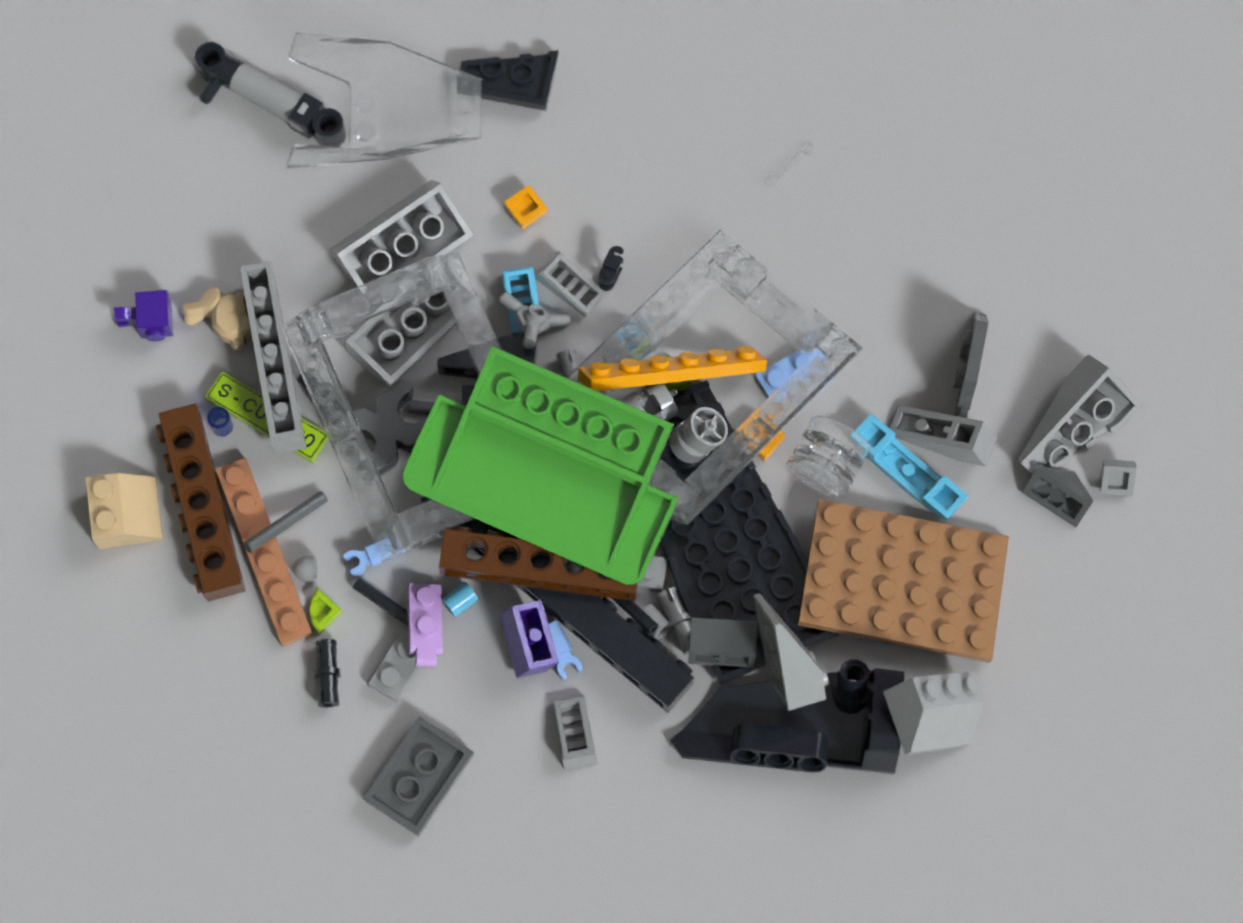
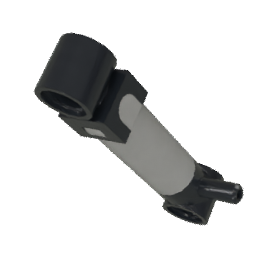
(303, 112)

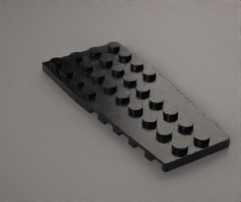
(735, 548)

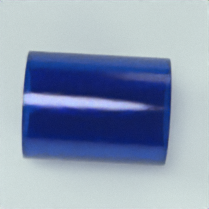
(223, 429)

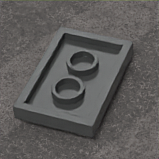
(418, 776)

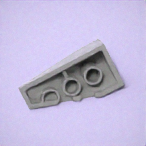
(1082, 410)

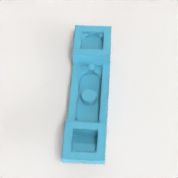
(910, 472)

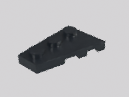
(517, 80)

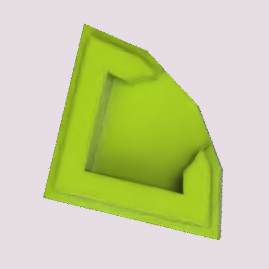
(322, 611)

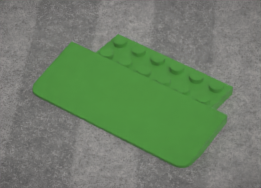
(549, 466)

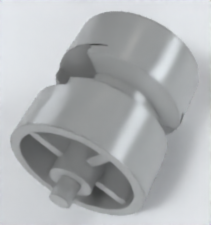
(654, 400)
(698, 435)

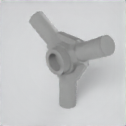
(533, 319)

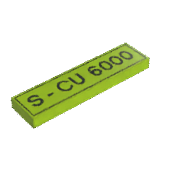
(249, 408)

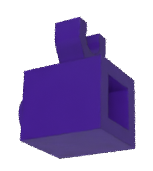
(150, 315)

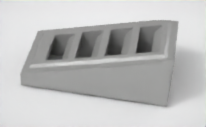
(569, 268)
(576, 753)

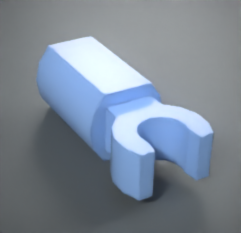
(366, 558)
(563, 649)

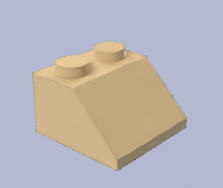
(123, 509)

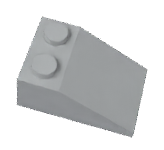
(787, 662)

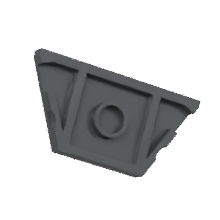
(968, 370)

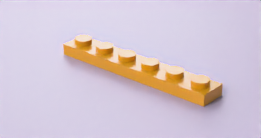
(664, 369)

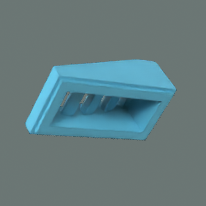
(517, 274)

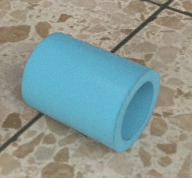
(460, 599)

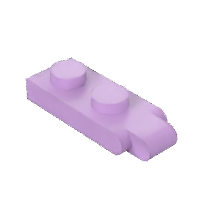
(425, 623)

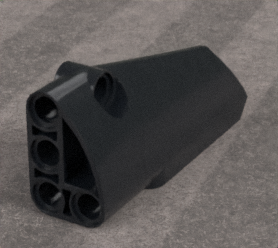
(757, 729)

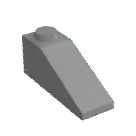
(944, 434)

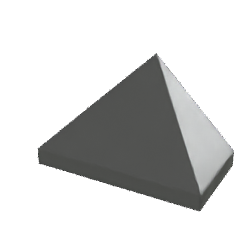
(1060, 493)

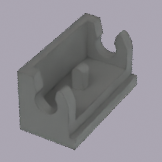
(722, 642)

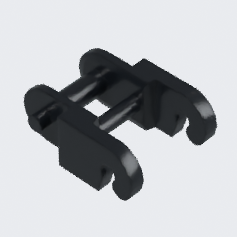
(611, 269)

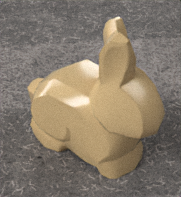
(227, 316)

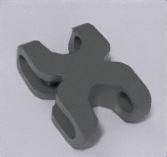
(386, 426)

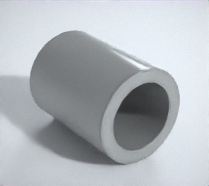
(664, 626)

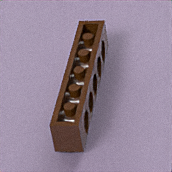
(188, 423)
(521, 572)

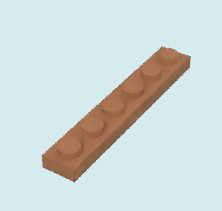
(268, 559)

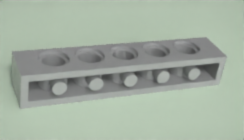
(272, 358)

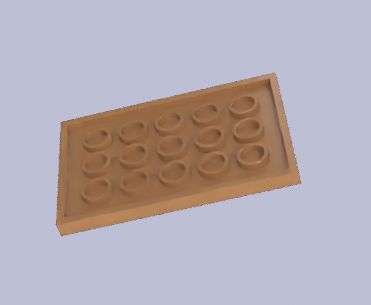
(903, 581)

